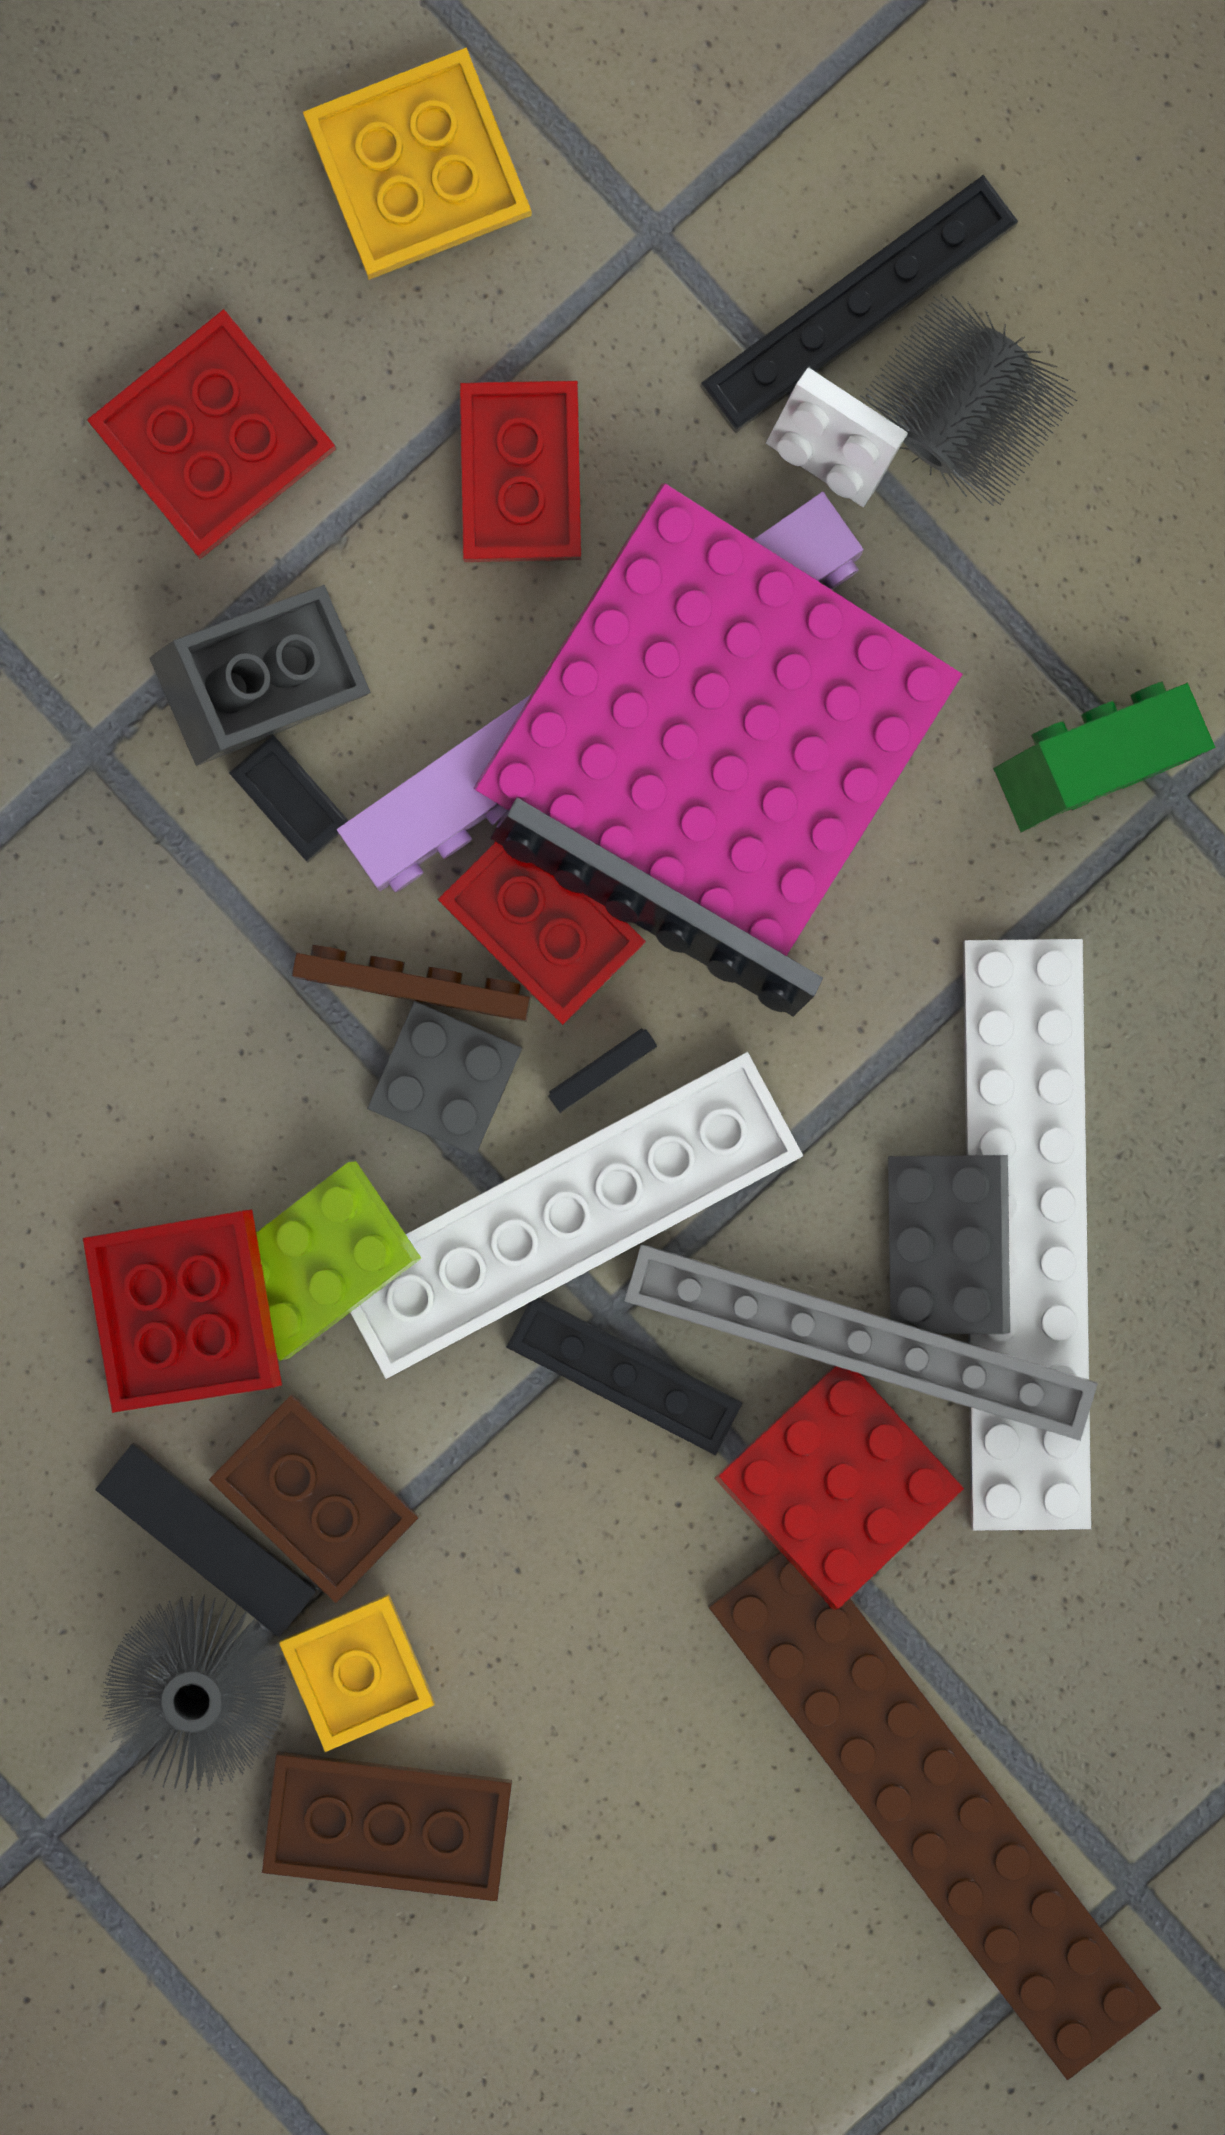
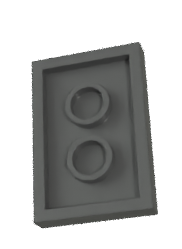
(949, 1243)

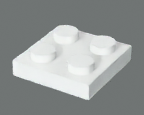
(836, 437)

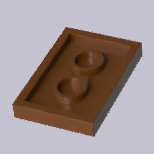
(314, 1498)

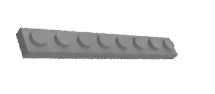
(861, 1342)

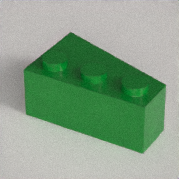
(1104, 753)

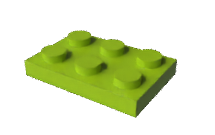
(329, 1257)

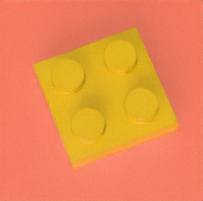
(357, 1672)

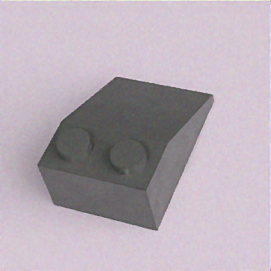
(259, 674)

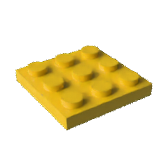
(417, 163)

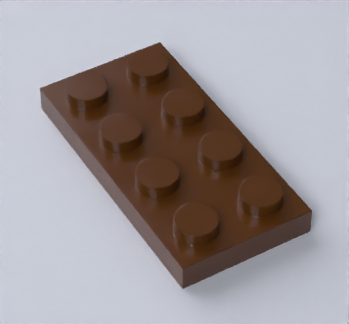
(387, 1826)

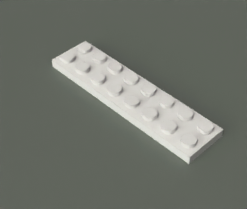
(578, 1212)

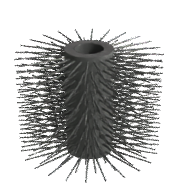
(968, 399)
(195, 1716)

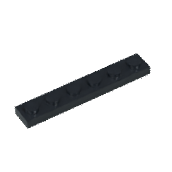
(655, 907)

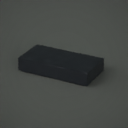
(289, 798)
(602, 1070)

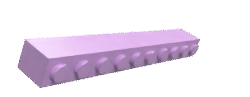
(440, 801)

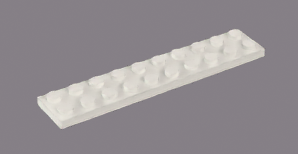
(1031, 1105)

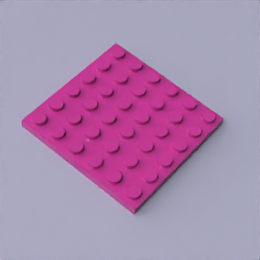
(721, 721)

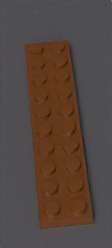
(938, 1814)

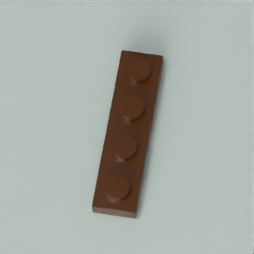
(387, 978)

